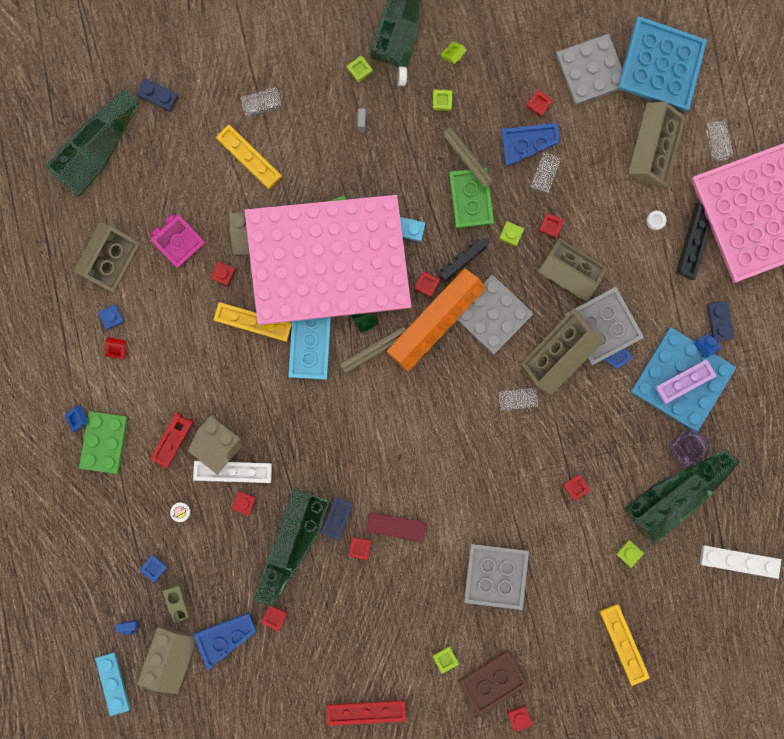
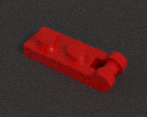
(171, 440)

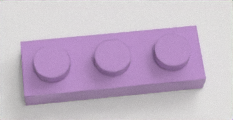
(685, 381)

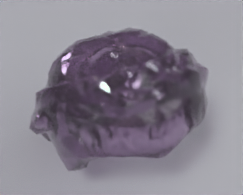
(690, 448)

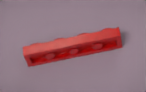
(366, 712)

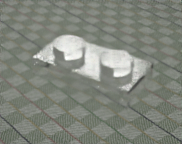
(261, 102)
(545, 173)
(518, 399)

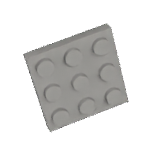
(590, 69)
(494, 315)
(613, 321)
(496, 576)

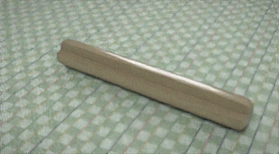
(468, 157)
(371, 351)

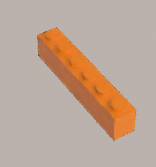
(436, 319)

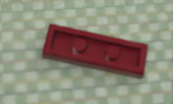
(396, 527)

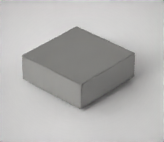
(361, 122)

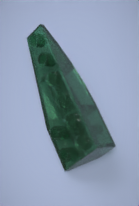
(396, 32)
(91, 146)
(679, 496)
(292, 542)

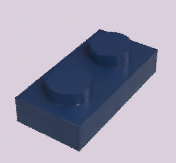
(157, 94)
(720, 321)
(337, 518)

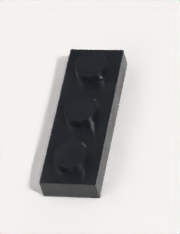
(463, 259)

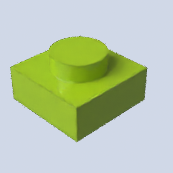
(453, 52)
(359, 69)
(442, 100)
(511, 234)
(629, 553)
(445, 659)

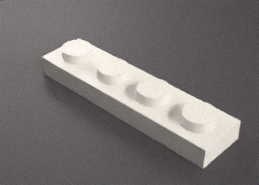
(235, 472)
(740, 561)

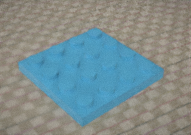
(662, 64)
(672, 357)

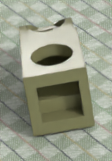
(176, 602)

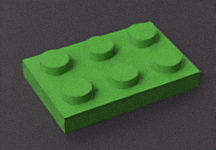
(470, 200)
(103, 442)

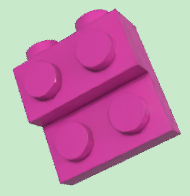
(176, 239)

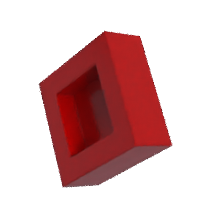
(539, 103)
(551, 225)
(223, 273)
(427, 284)
(116, 348)
(576, 487)
(243, 503)
(359, 548)
(274, 618)
(519, 718)

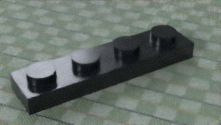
(694, 244)

